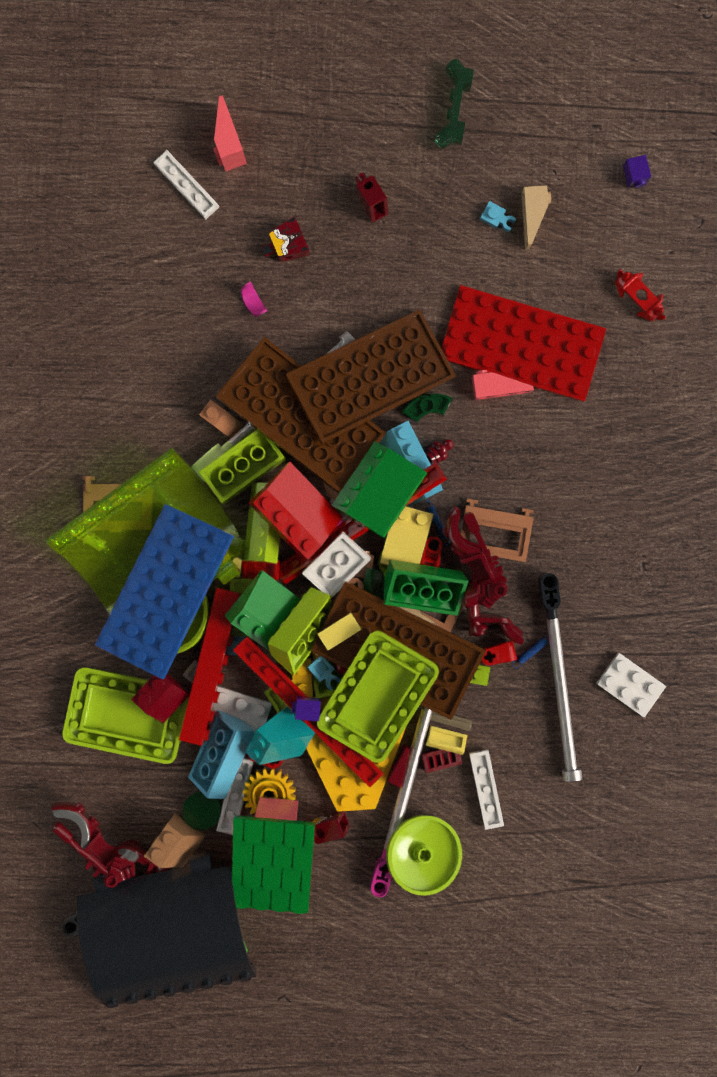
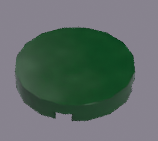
(200, 811)

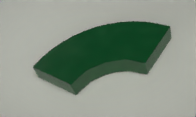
(426, 405)
(373, 582)

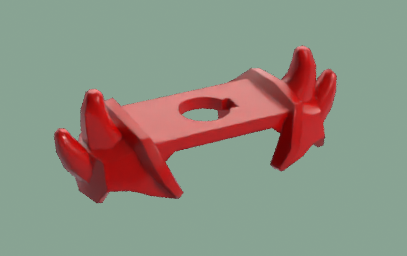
(630, 284)

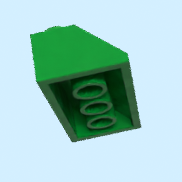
(424, 587)

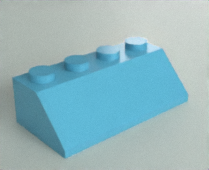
(405, 443)
(221, 755)

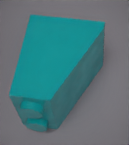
(280, 739)

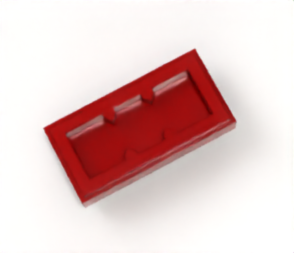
(251, 569)

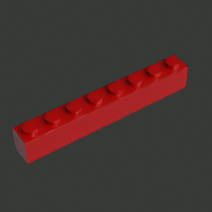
(209, 670)

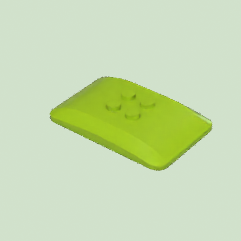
(377, 696)
(108, 720)

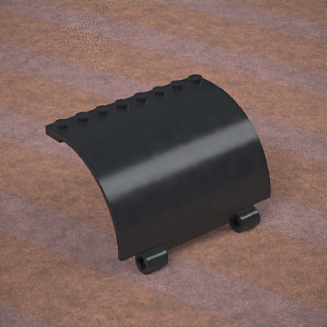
(162, 934)

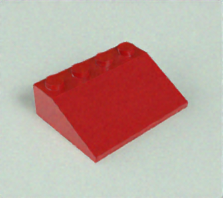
(296, 511)

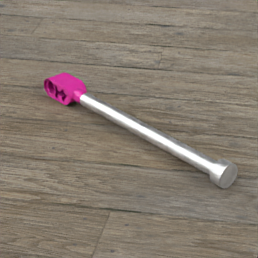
(402, 800)

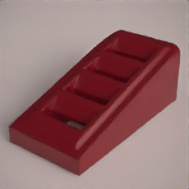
(443, 765)
(398, 769)

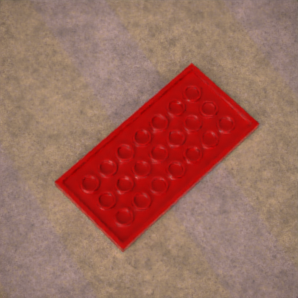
(523, 343)

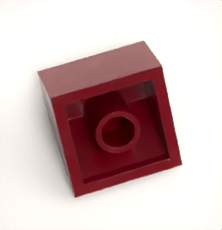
(160, 697)

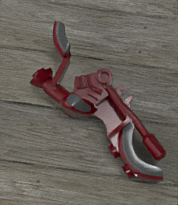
(112, 861)

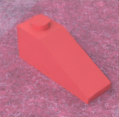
(493, 385)

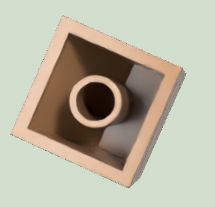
(174, 844)

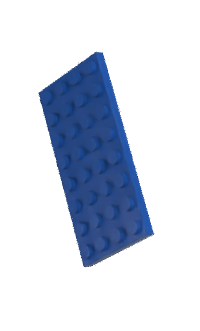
(164, 591)

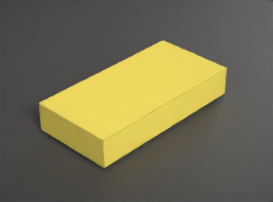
(339, 631)
(446, 740)

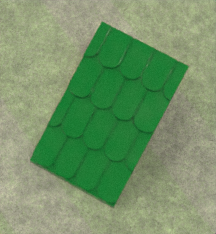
(273, 858)

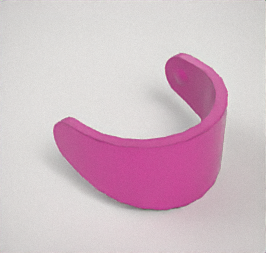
(252, 300)

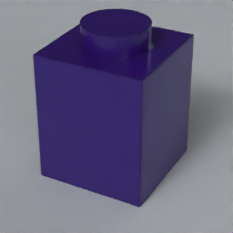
(637, 171)
(306, 708)

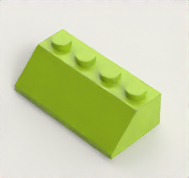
(242, 466)
(260, 536)
(300, 630)

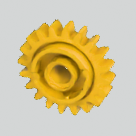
(267, 782)

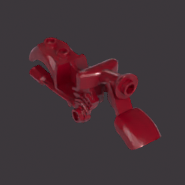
(487, 580)

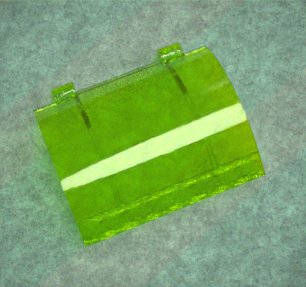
(112, 532)

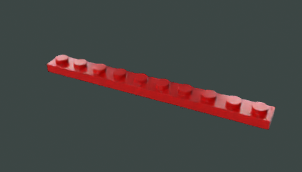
(295, 564)
(287, 691)

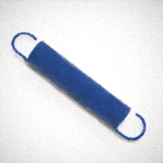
(437, 522)
(531, 651)

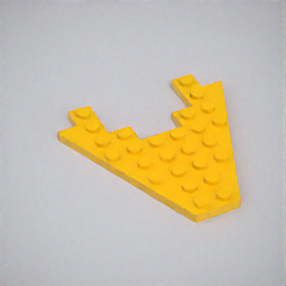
(341, 782)

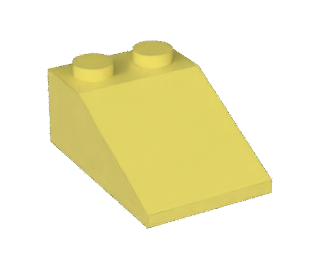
(407, 537)

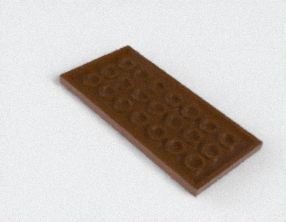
(370, 376)
(268, 403)
(452, 654)

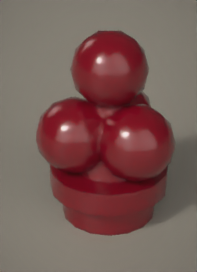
(438, 452)

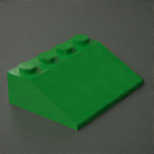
(379, 489)
(262, 608)

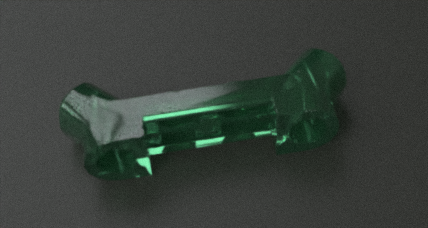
(462, 80)

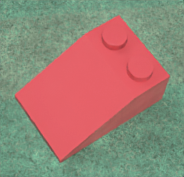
(228, 147)

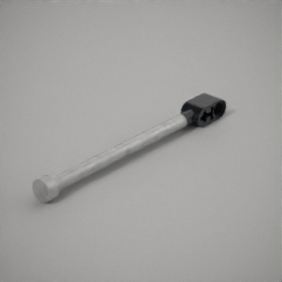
(571, 772)

